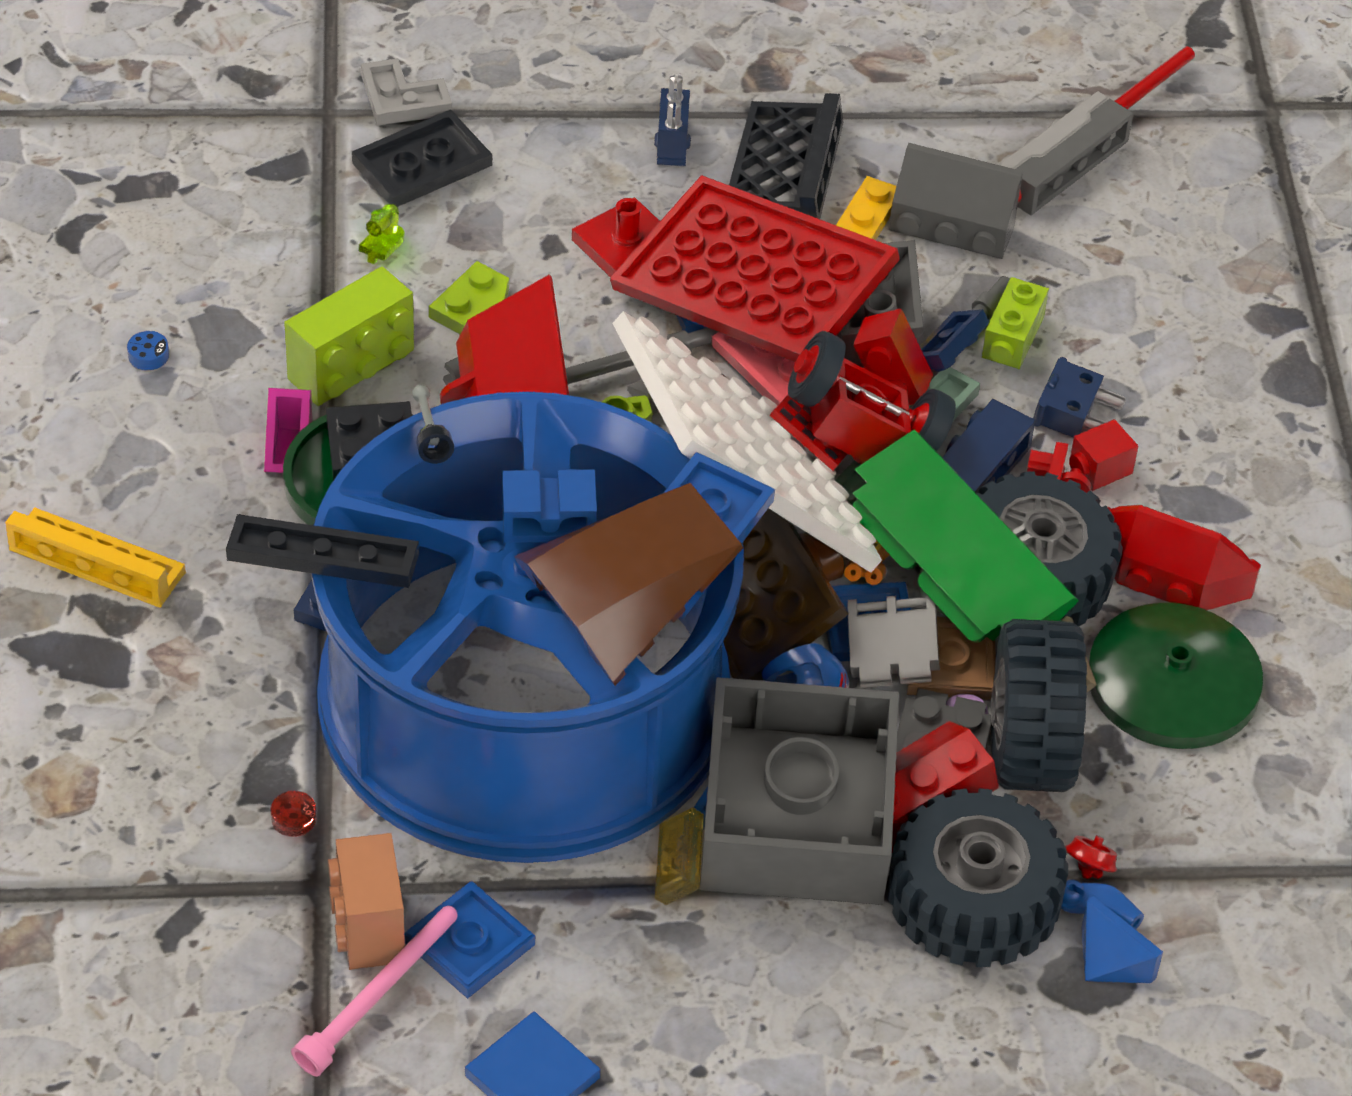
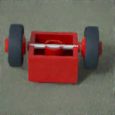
(859, 408)

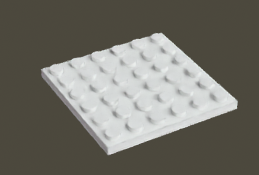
(736, 429)

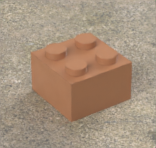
(366, 900)

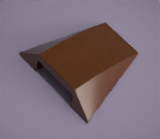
(633, 572)

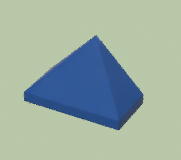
(1115, 949)

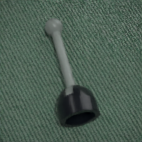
(431, 434)

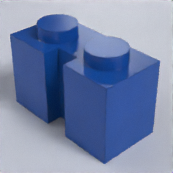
(547, 507)

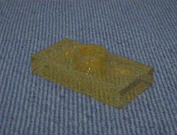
(679, 856)

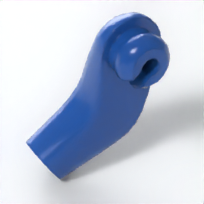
(1078, 893)

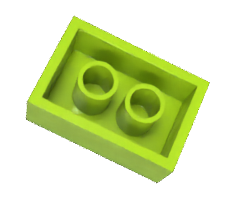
(350, 335)

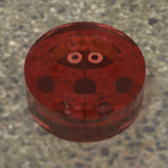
(293, 813)

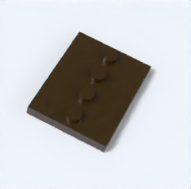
(781, 599)

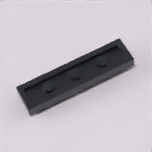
(322, 550)

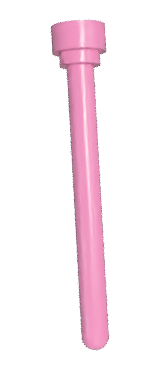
(316, 1051)

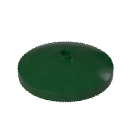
(1175, 675)

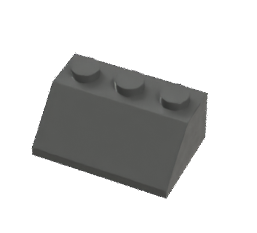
(956, 200)
(896, 291)

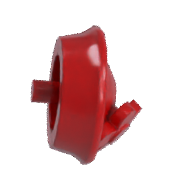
(1092, 856)

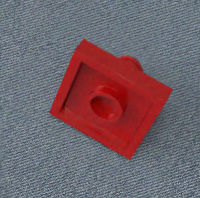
(615, 233)

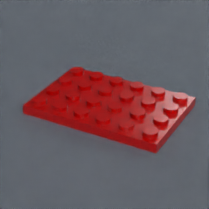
(754, 268)

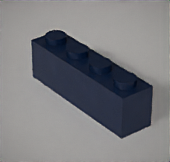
(990, 444)

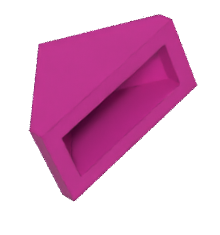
(286, 416)

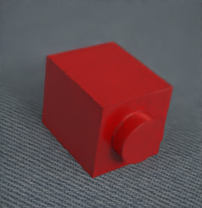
(1104, 454)

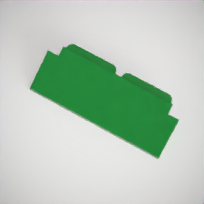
(967, 552)

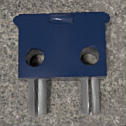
(673, 136)
(1070, 397)

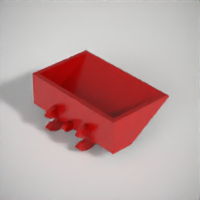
(512, 347)

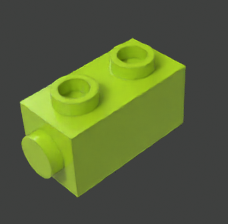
(1015, 323)

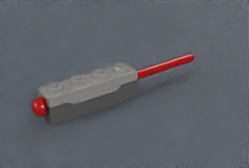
(1082, 139)

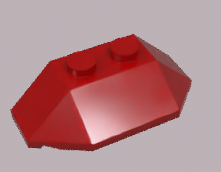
(1181, 560)

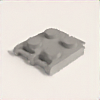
(893, 641)

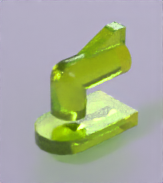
(383, 235)

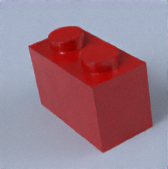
(892, 352)

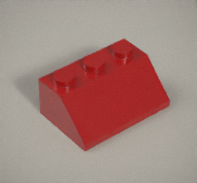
(937, 765)

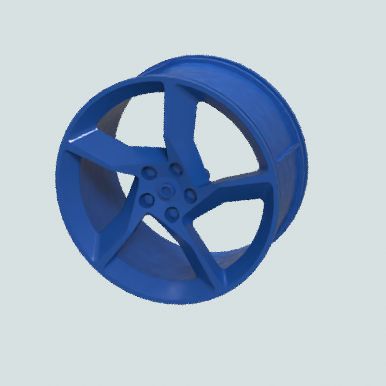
(484, 776)

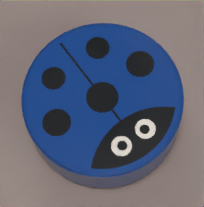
(148, 350)

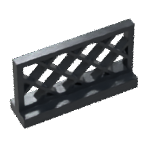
(814, 160)

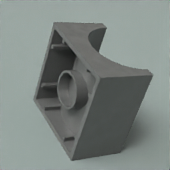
(800, 791)

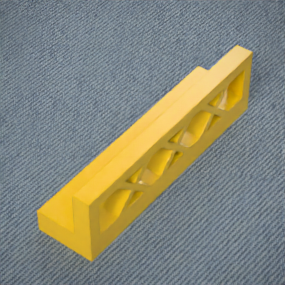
(93, 556)

